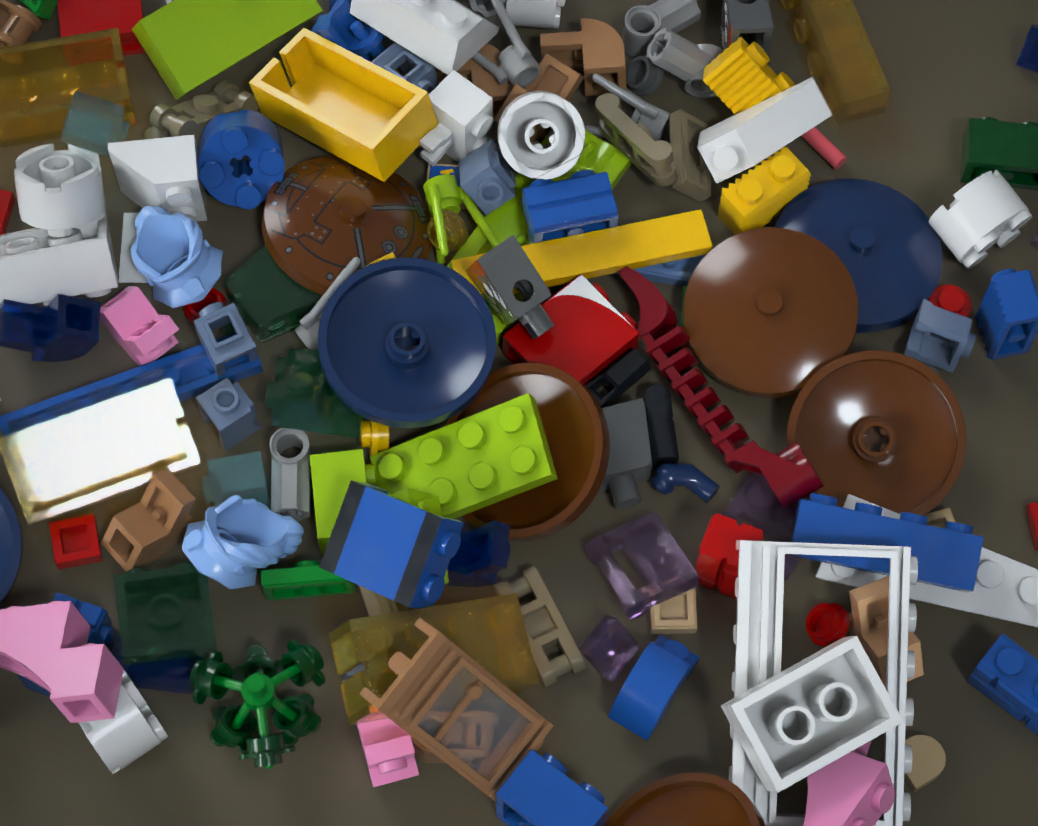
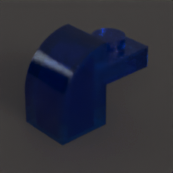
(52, 333)
(480, 556)

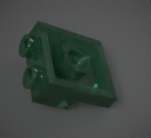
(305, 400)
(164, 614)

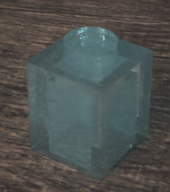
(93, 123)
(236, 475)

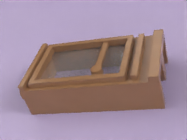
(460, 712)

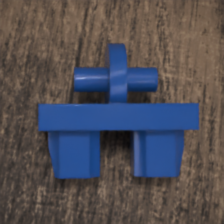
(349, 32)

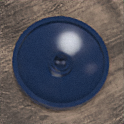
(879, 239)
(406, 342)

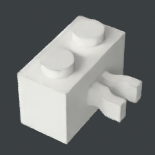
(462, 117)

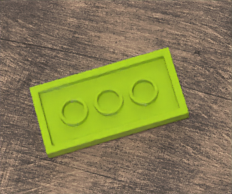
(473, 459)

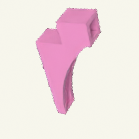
(52, 650)
(849, 791)

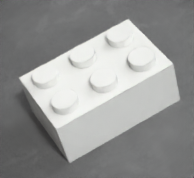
(812, 714)

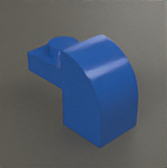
(652, 686)

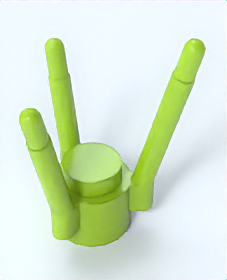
(444, 193)

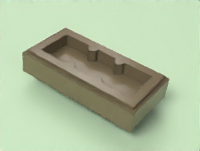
(691, 170)

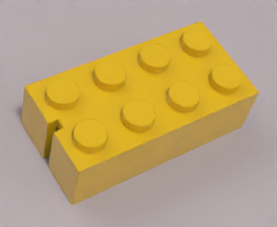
(344, 104)

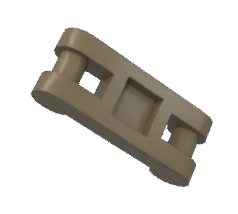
(194, 114)
(635, 141)
(544, 627)

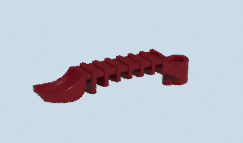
(787, 472)

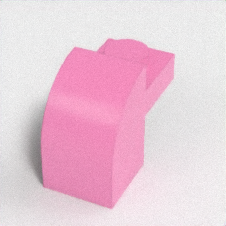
(138, 326)
(387, 751)

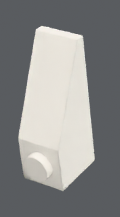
(762, 129)

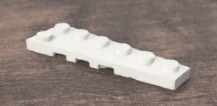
(1001, 589)

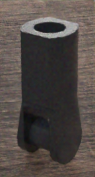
(619, 377)
(660, 425)

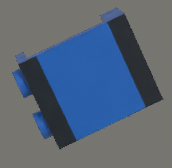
(391, 546)

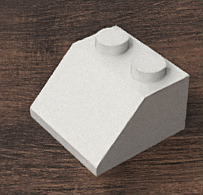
(161, 174)

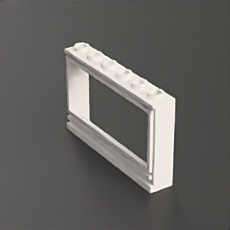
(759, 655)

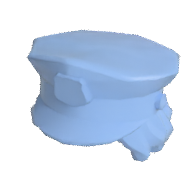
(174, 256)
(239, 540)

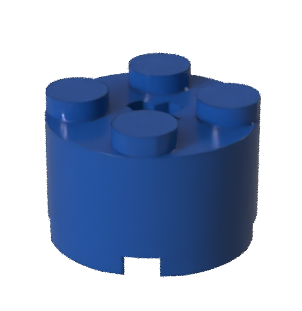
(233, 136)

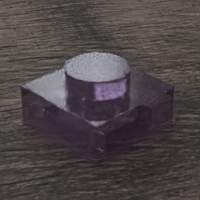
(609, 647)

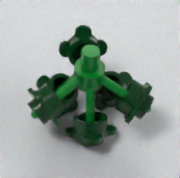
(257, 683)

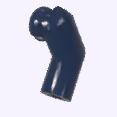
(685, 475)

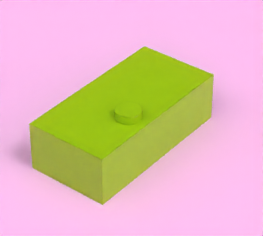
(206, 37)

